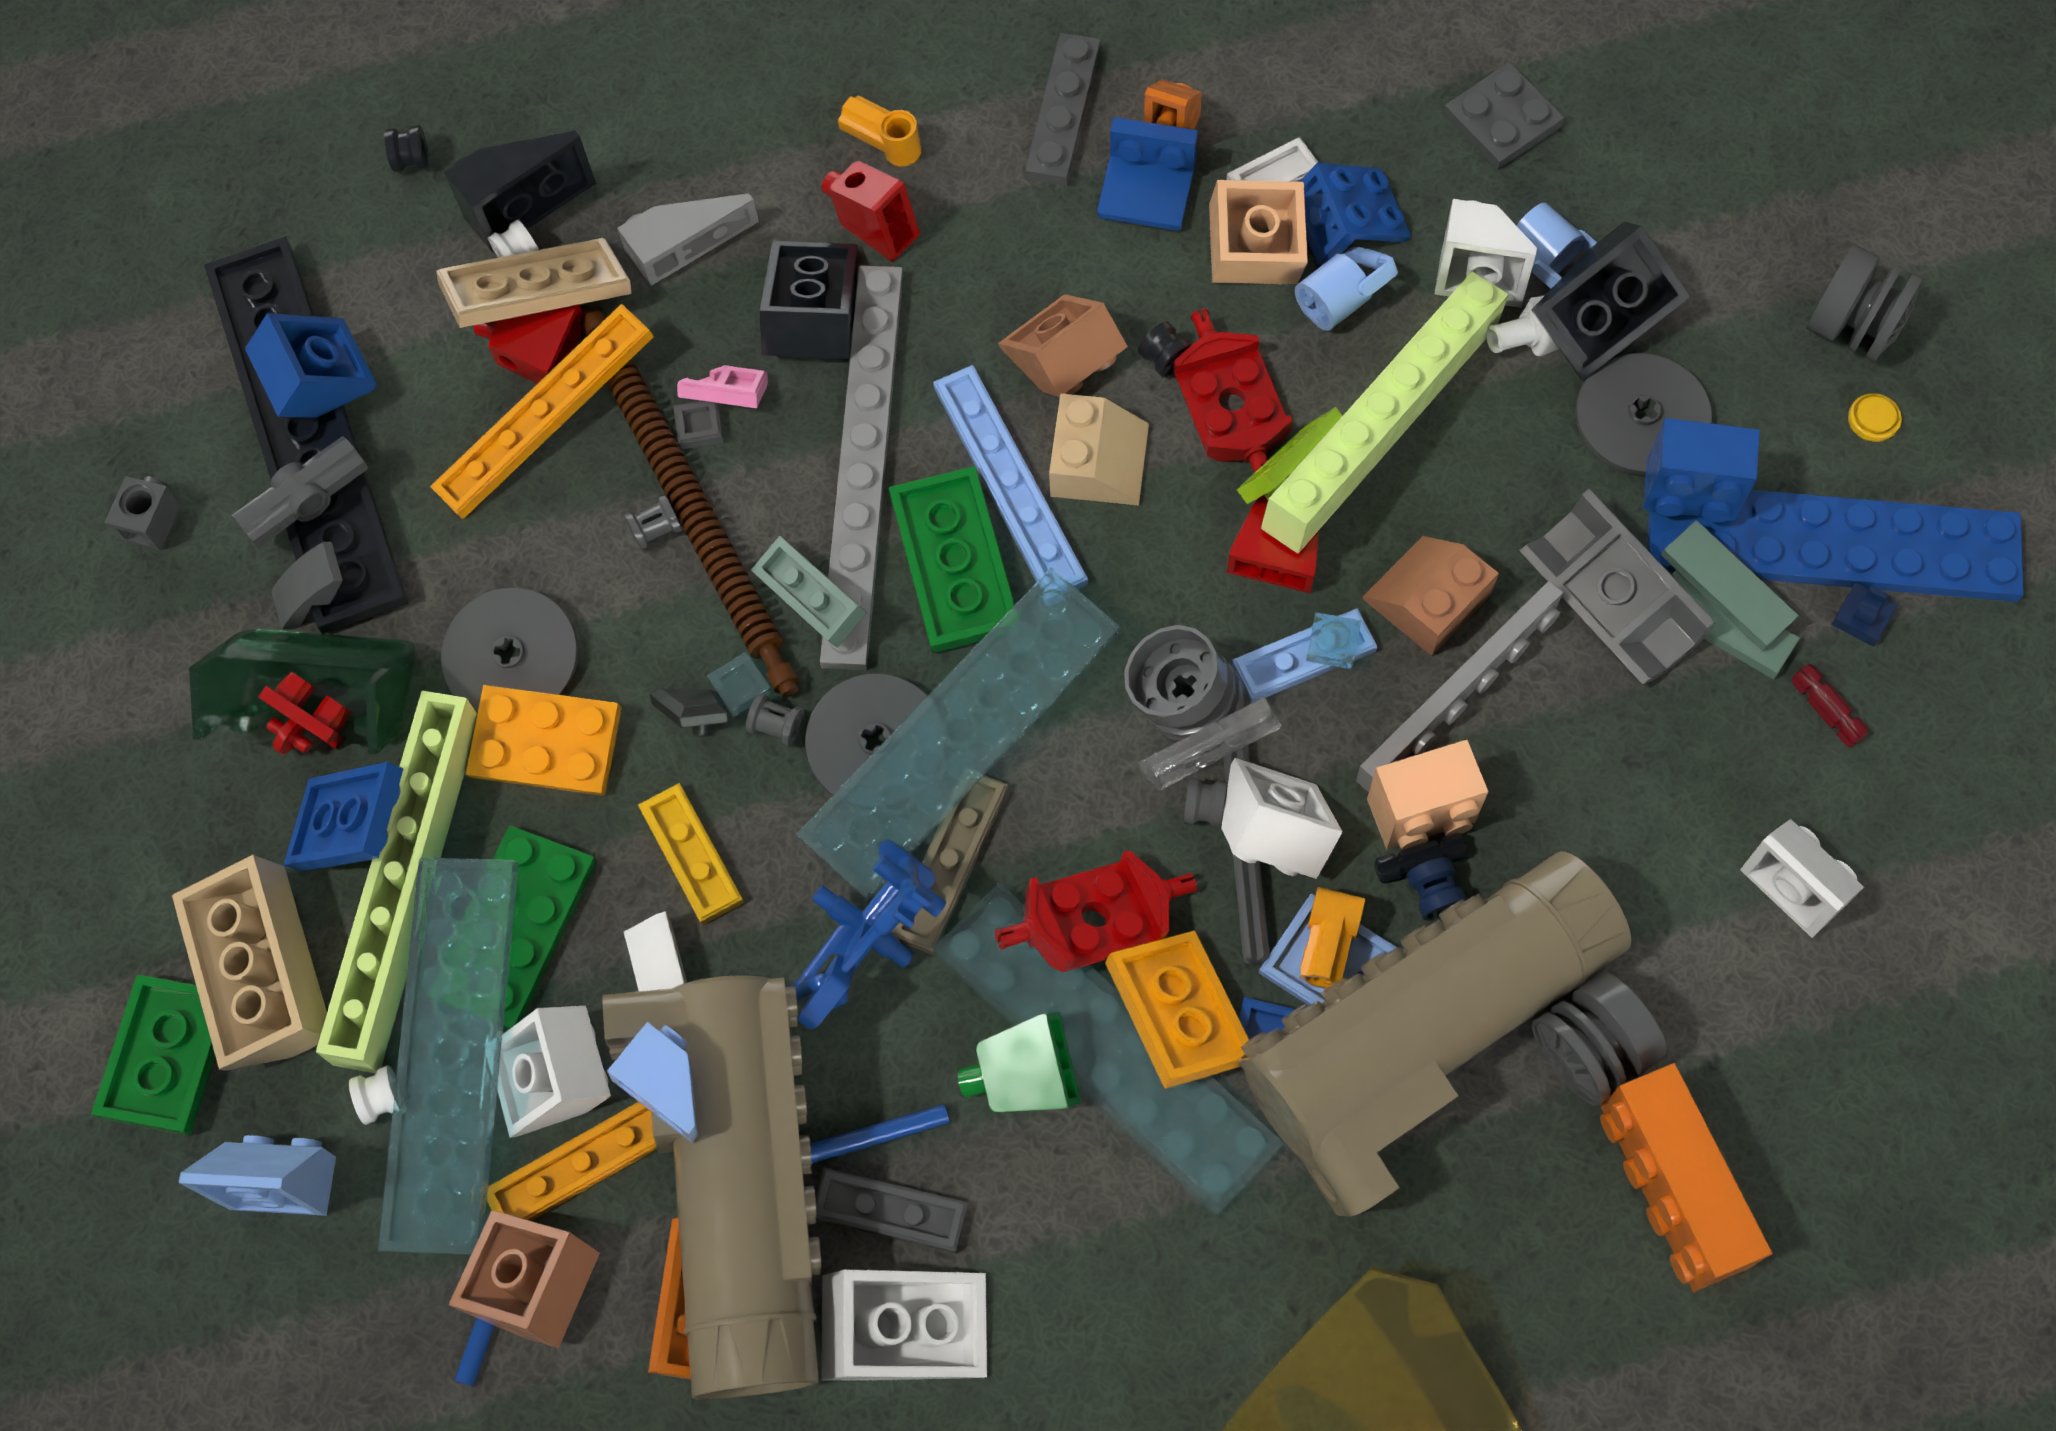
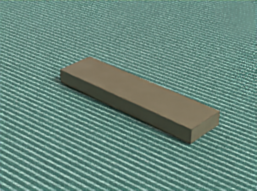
(953, 858)

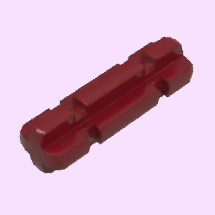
(1830, 705)

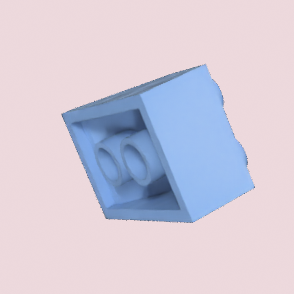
(265, 1176)

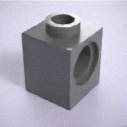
(150, 527)

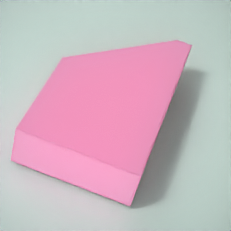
(727, 386)

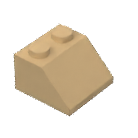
(1097, 451)

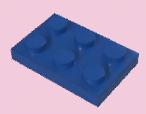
(344, 817)

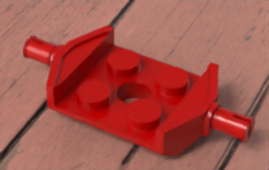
(1225, 366)
(1124, 893)

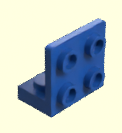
(1148, 174)
(1347, 206)

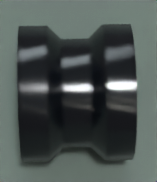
(406, 148)
(1162, 348)

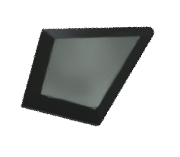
(691, 708)

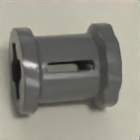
(653, 522)
(774, 720)

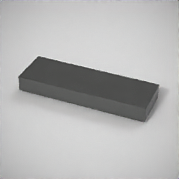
(890, 1210)

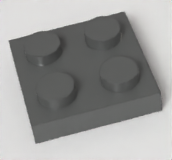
(1503, 115)

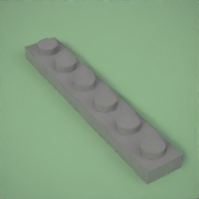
(1475, 674)

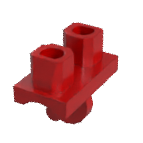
(288, 700)

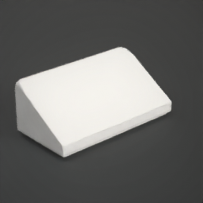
(655, 954)

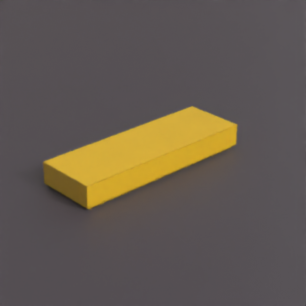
(691, 854)

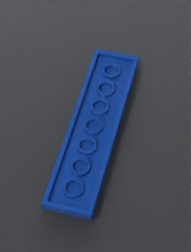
(1866, 543)

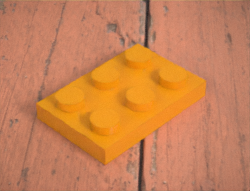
(544, 740)
(1178, 1008)

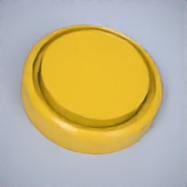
(1874, 417)

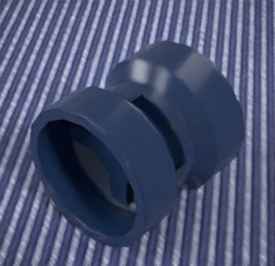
(1435, 886)

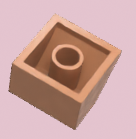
(1065, 344)
(1432, 591)
(525, 1278)

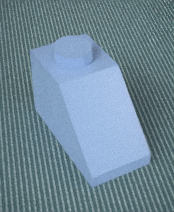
(659, 1077)

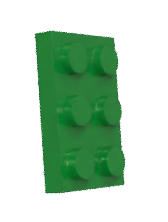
(158, 1059)

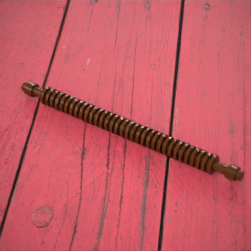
(698, 519)

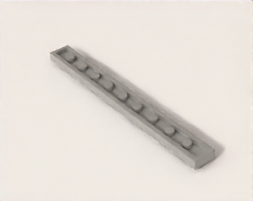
(864, 455)

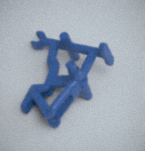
(860, 931)

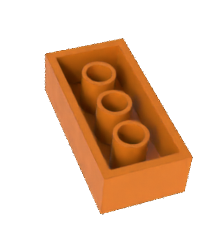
(1683, 1179)

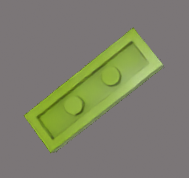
(1285, 461)

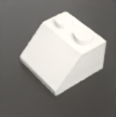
(1489, 244)
(1278, 820)
(1801, 877)
(550, 1069)

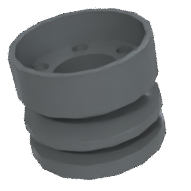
(1865, 303)
(1181, 681)
(1599, 1038)

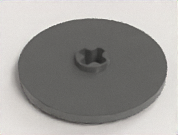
(1629, 384)
(494, 623)
(847, 715)

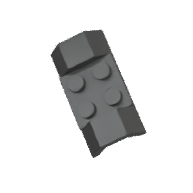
(1619, 589)

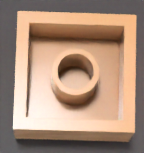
(1258, 232)
(1427, 795)

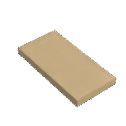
(532, 282)

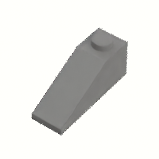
(681, 232)

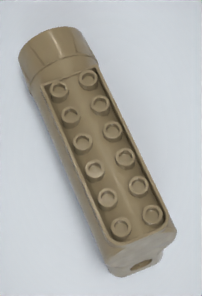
(1381, 1043)
(738, 1181)

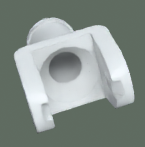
(1522, 331)

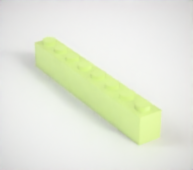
(1383, 413)
(380, 938)

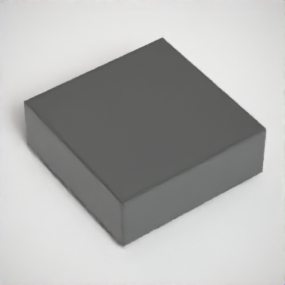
(698, 424)

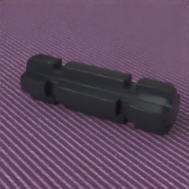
(1391, 867)

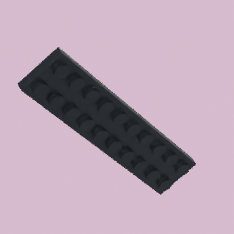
(244, 291)

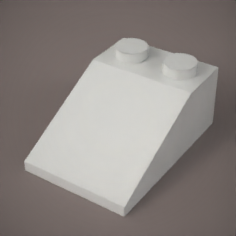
(903, 1325)

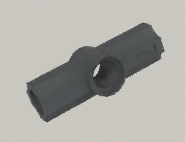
(300, 491)

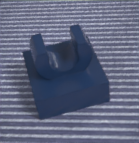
(1864, 613)

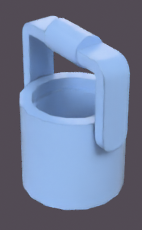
(1555, 242)
(1342, 286)

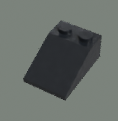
(519, 181)
(1609, 298)
(808, 300)

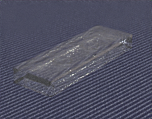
(1210, 744)

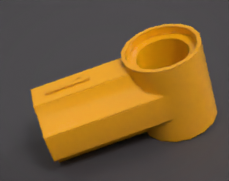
(886, 130)
(1333, 926)

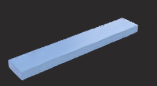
(1007, 477)

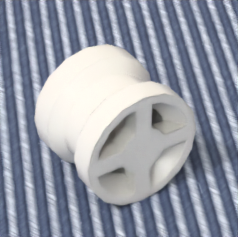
(513, 241)
(373, 1094)

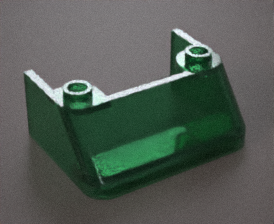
(358, 672)

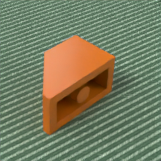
(1172, 104)

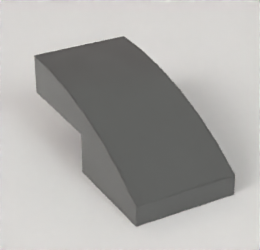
(306, 583)

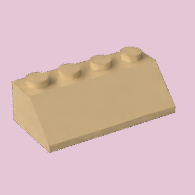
(251, 964)

